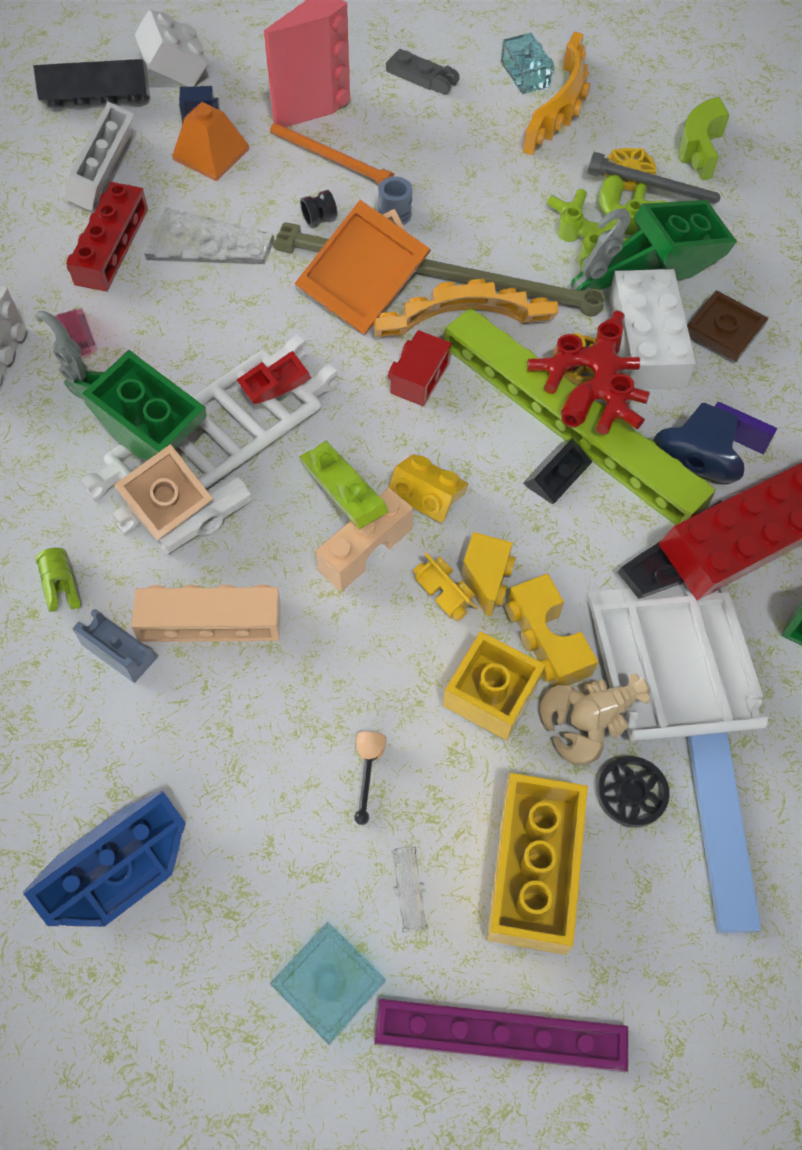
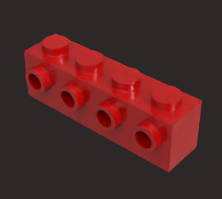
(107, 236)

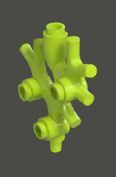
(574, 225)

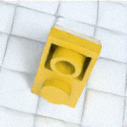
(485, 567)

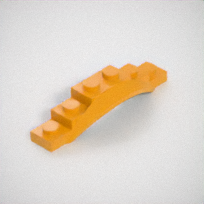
(565, 103)
(476, 295)

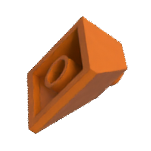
(209, 142)

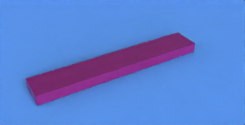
(502, 1035)

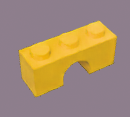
(566, 657)

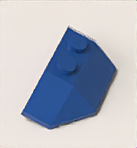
(110, 866)

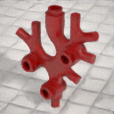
(602, 358)

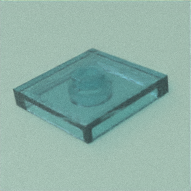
(328, 983)

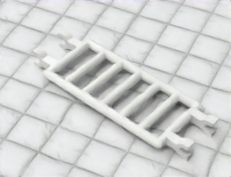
(324, 382)

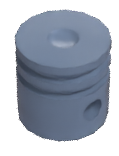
(397, 195)

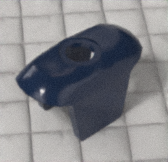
(705, 444)

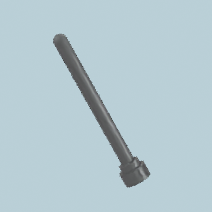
(600, 165)

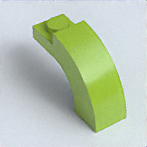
(703, 124)

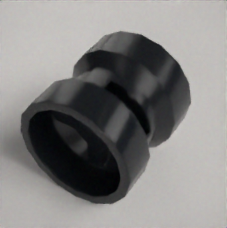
(318, 208)

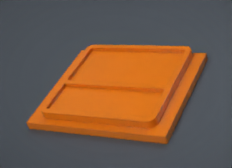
(362, 267)

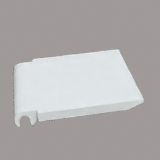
(687, 655)

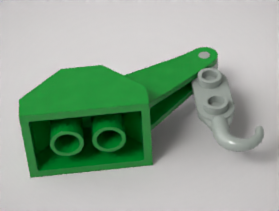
(669, 236)
(129, 398)

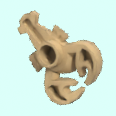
(592, 714)

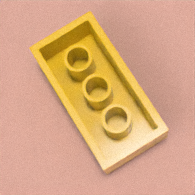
(538, 864)

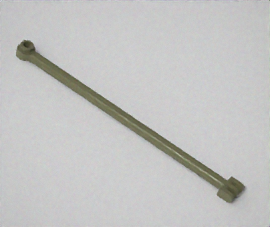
(590, 300)

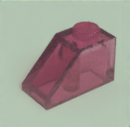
(78, 328)

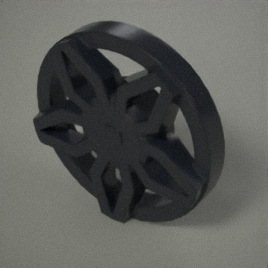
(633, 791)

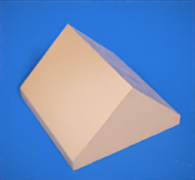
(163, 492)

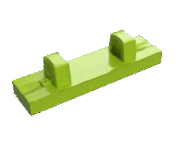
(344, 484)

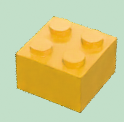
(493, 685)

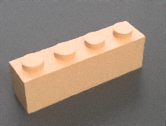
(206, 614)

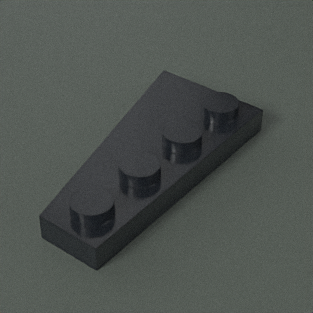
(651, 572)

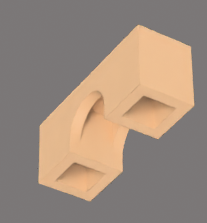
(346, 552)

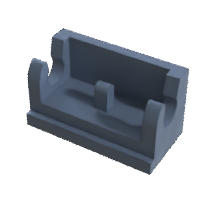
(115, 646)

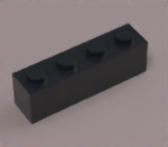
(92, 82)

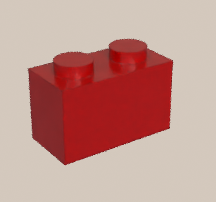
(419, 368)

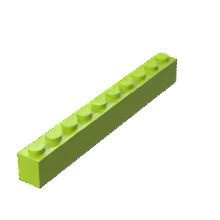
(620, 453)

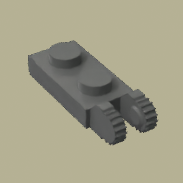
(422, 71)

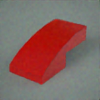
(271, 382)

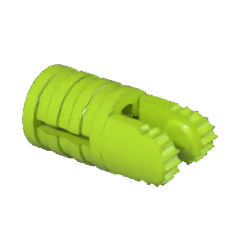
(56, 577)

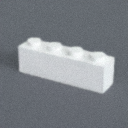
(99, 156)

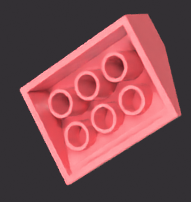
(308, 61)

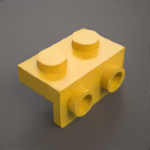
(427, 486)

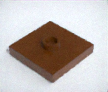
(726, 325)

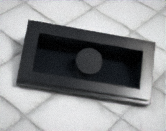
(558, 471)

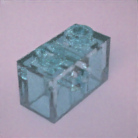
(527, 63)

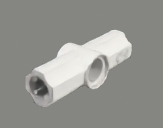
(226, 500)

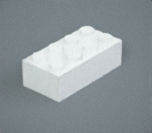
(653, 327)

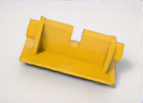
(454, 596)

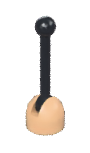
(370, 747)

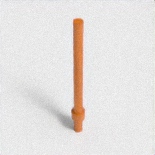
(331, 154)

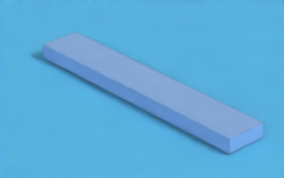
(723, 835)

